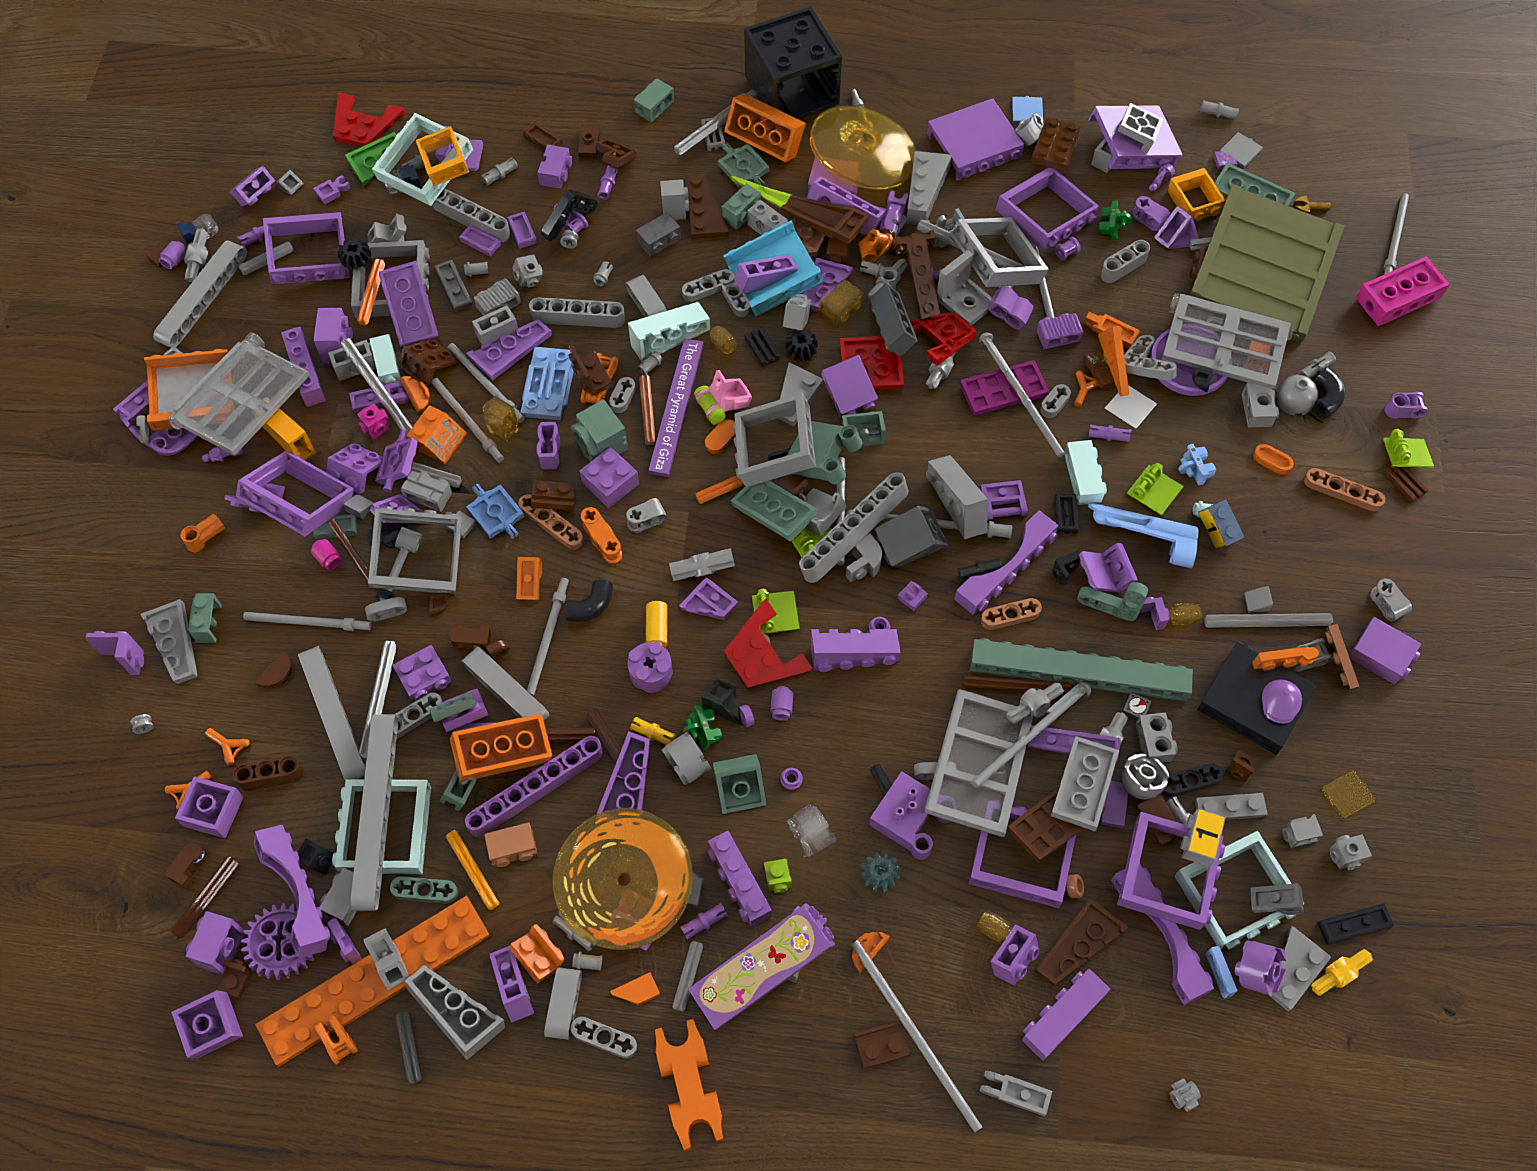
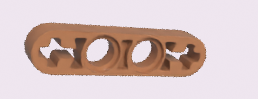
(1345, 486)
(550, 522)

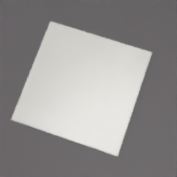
(1131, 408)

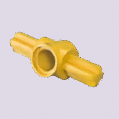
(1341, 972)

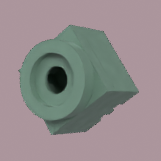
(598, 430)

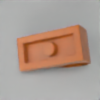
(528, 574)

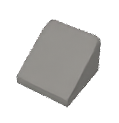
(289, 183)
(358, 505)
(1258, 600)

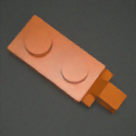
(1102, 323)

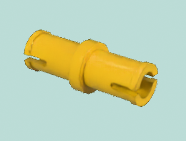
(652, 731)

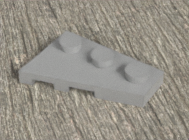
(796, 382)
(1302, 966)

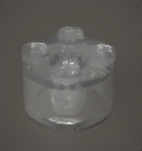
(812, 829)

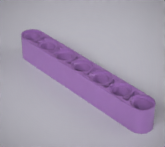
(530, 796)

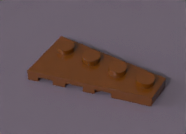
(704, 212)
(1083, 939)

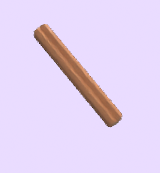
(647, 410)

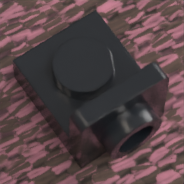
(1064, 565)
(315, 856)

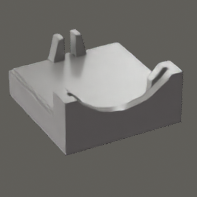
(1140, 126)
(828, 509)

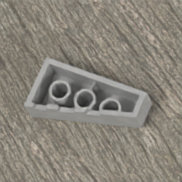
(926, 181)
(959, 495)
(456, 1014)

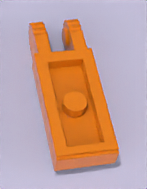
(1286, 658)

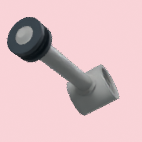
(407, 542)

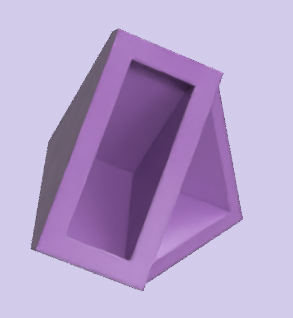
(1177, 230)

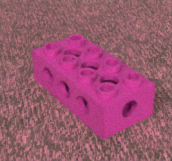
(1402, 291)

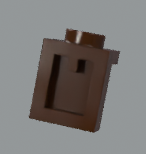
(234, 978)

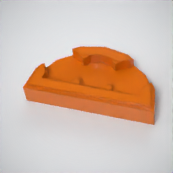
(417, 392)
(872, 944)

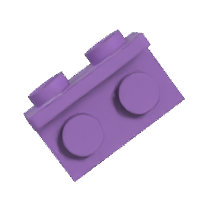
(468, 715)

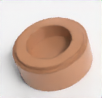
(1075, 886)

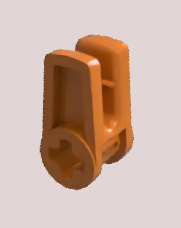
(336, 1048)

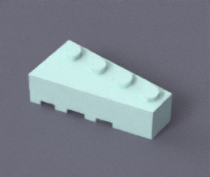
(667, 329)

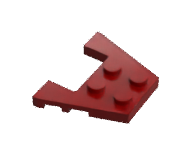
(360, 128)
(947, 331)
(754, 656)

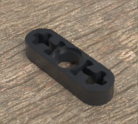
(1198, 773)

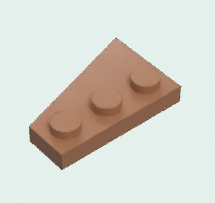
(1341, 656)

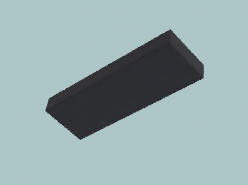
(1355, 924)

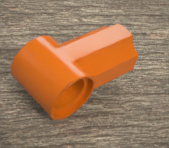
(201, 532)

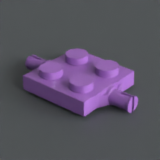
(396, 461)

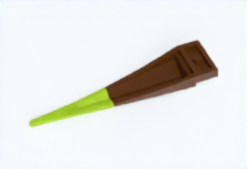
(830, 219)

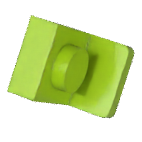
(777, 875)

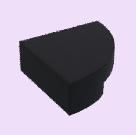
(1202, 378)

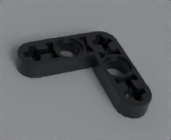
(568, 203)

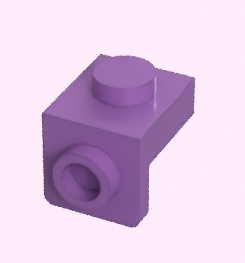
(1158, 611)

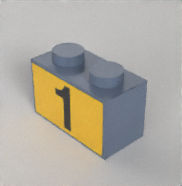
(1221, 524)

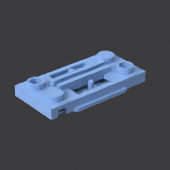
(547, 384)

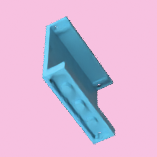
(771, 244)

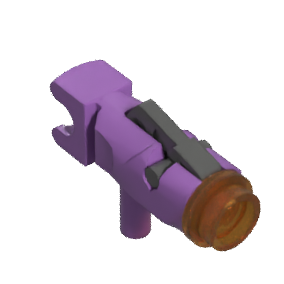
(893, 218)

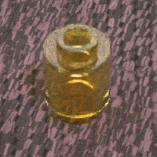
(723, 339)
(1184, 613)
(994, 926)

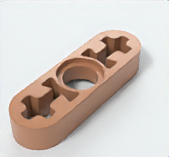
(1018, 607)

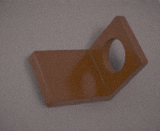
(793, 487)
(1239, 768)

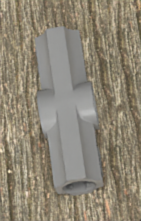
(701, 564)

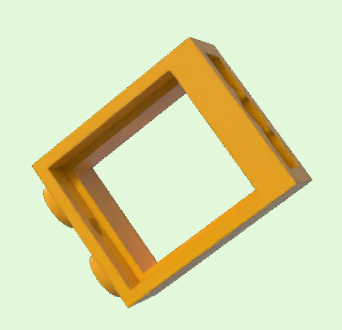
(446, 170)
(1192, 180)

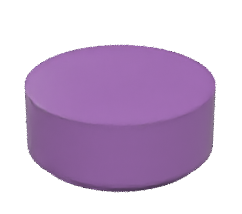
(746, 716)

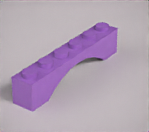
(978, 590)
(275, 852)
(1188, 975)

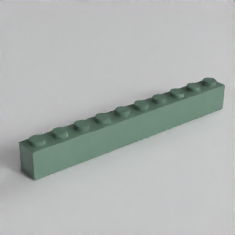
(1069, 666)

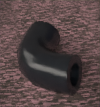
(1333, 393)
(592, 606)

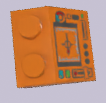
(436, 435)

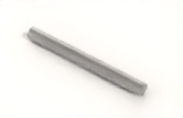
(706, 129)
(944, 235)
(375, 384)
(1268, 620)
(379, 691)

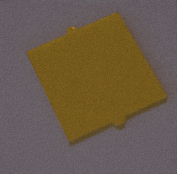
(1348, 794)

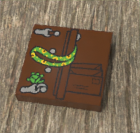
(1100, 369)

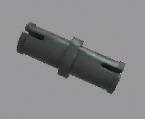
(979, 569)

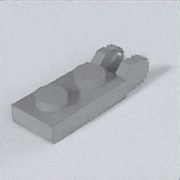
(1018, 1093)

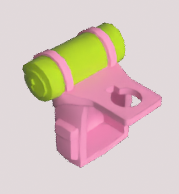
(722, 397)

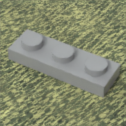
(1234, 806)

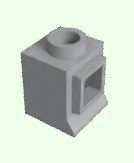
(1302, 831)

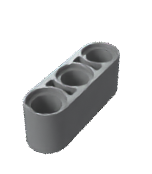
(1125, 261)
(644, 296)
(563, 1003)

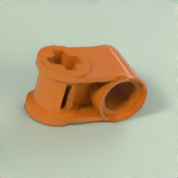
(874, 245)

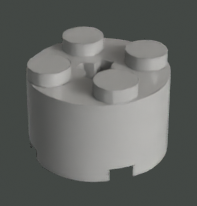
(686, 758)

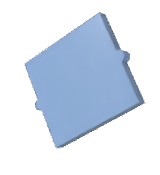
(1025, 107)

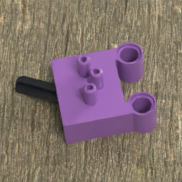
(902, 811)

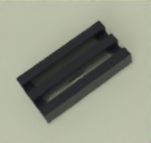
(755, 334)
(1067, 529)

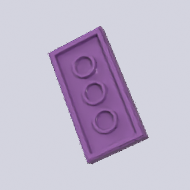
(408, 304)

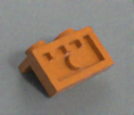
(537, 954)

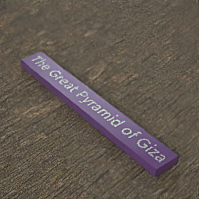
(676, 408)

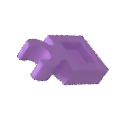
(329, 191)

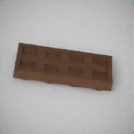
(1056, 144)
(1040, 832)

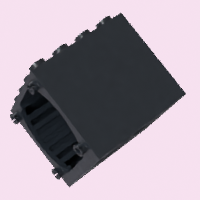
(793, 63)

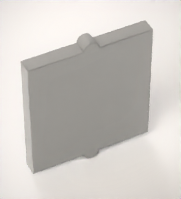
(1242, 149)

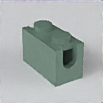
(654, 100)
(456, 791)

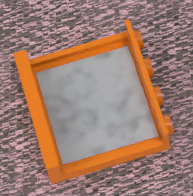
(172, 379)

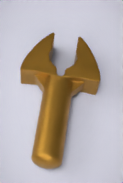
(1306, 206)

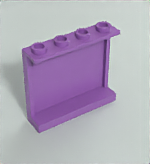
(976, 138)
(1127, 151)

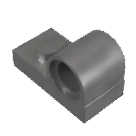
(1281, 898)

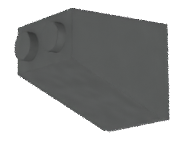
(910, 536)

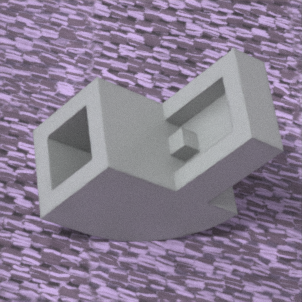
(388, 233)
(868, 559)
(386, 958)

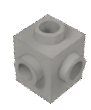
(527, 271)
(1350, 852)

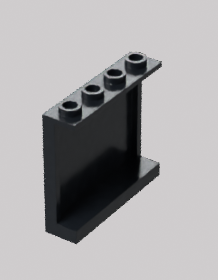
(1238, 703)

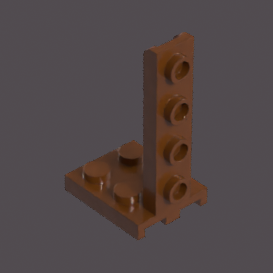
(921, 270)

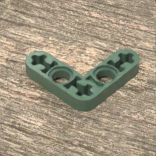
(1125, 608)

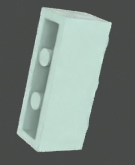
(1085, 472)

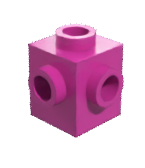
(373, 421)

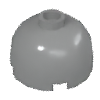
(1296, 395)
(1144, 777)

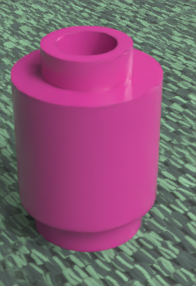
(326, 554)

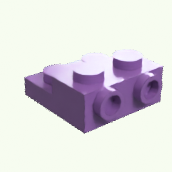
(422, 673)

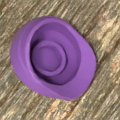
(1281, 701)

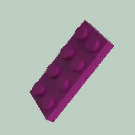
(993, 390)

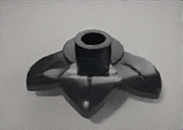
(389, 533)

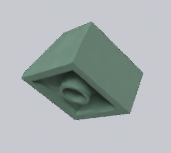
(739, 784)

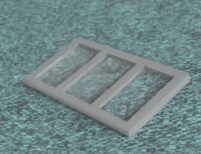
(973, 740)

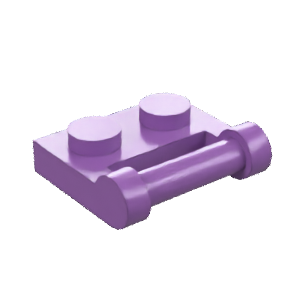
(1005, 493)

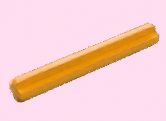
(472, 870)

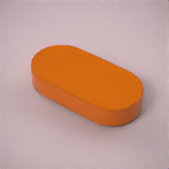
(720, 437)
(1273, 459)

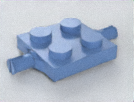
(495, 511)

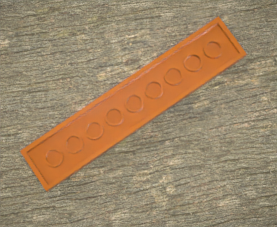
(361, 987)

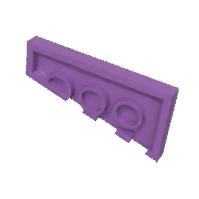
(502, 354)

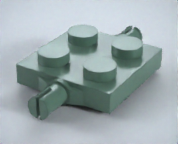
(743, 164)

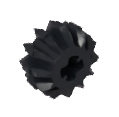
(354, 254)
(801, 344)

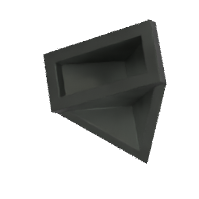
(722, 700)

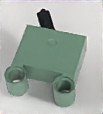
(827, 443)

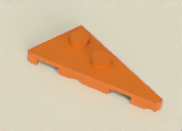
(1113, 349)

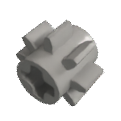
(1184, 1095)

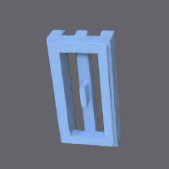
(1221, 972)

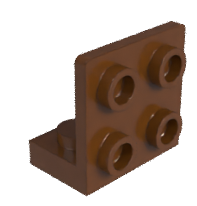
(423, 359)
(591, 372)

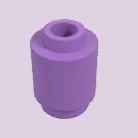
(172, 254)
(781, 703)

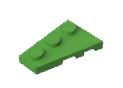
(364, 158)

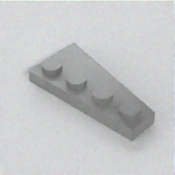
(170, 631)

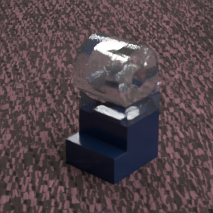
(406, 174)
(202, 222)

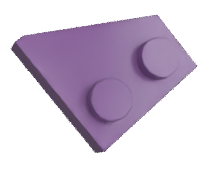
(709, 601)

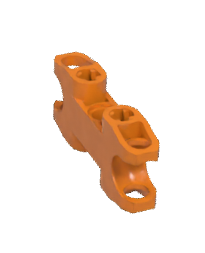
(693, 1104)

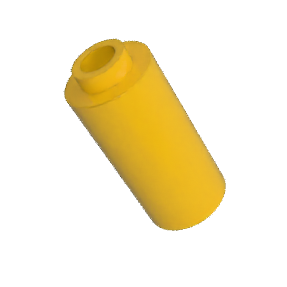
(656, 622)

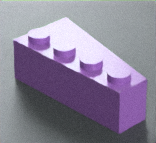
(853, 648)
(629, 776)

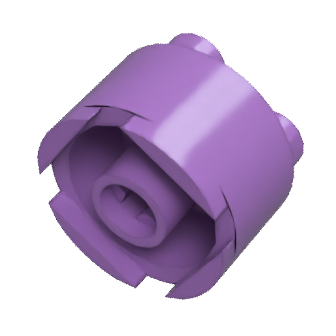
(647, 656)
(1261, 967)

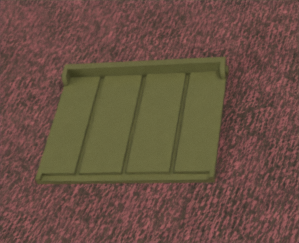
(1268, 260)

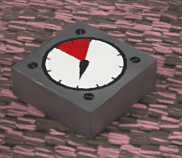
(1136, 706)

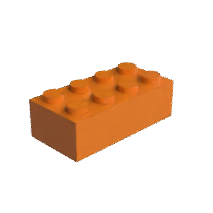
(764, 127)
(500, 747)

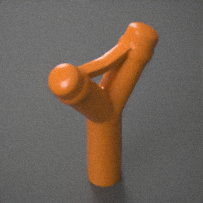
(1084, 387)
(227, 744)
(182, 788)

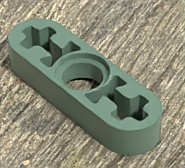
(441, 886)

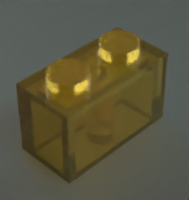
(840, 303)
(500, 418)

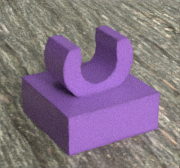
(912, 595)

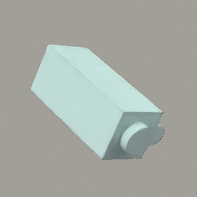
(385, 359)

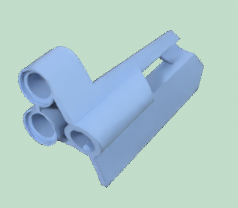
(1182, 535)

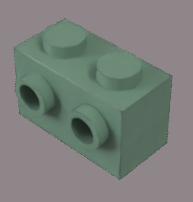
(735, 209)

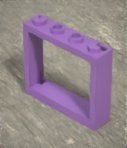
(1064, 189)
(301, 225)
(251, 492)
(1017, 888)
(1155, 908)

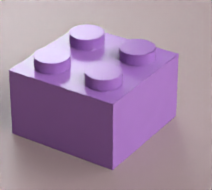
(330, 331)
(609, 477)
(209, 807)
(214, 942)
(207, 1024)

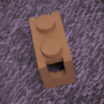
(511, 845)

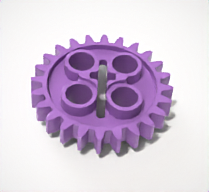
(259, 942)

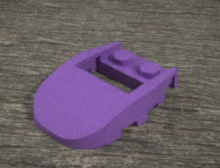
(163, 441)

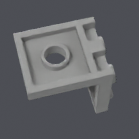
(956, 288)

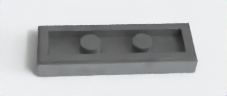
(453, 285)

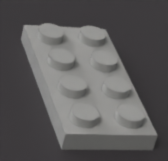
(1085, 783)

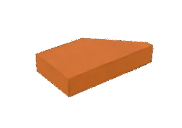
(638, 990)

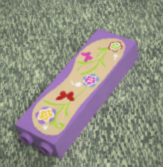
(762, 966)

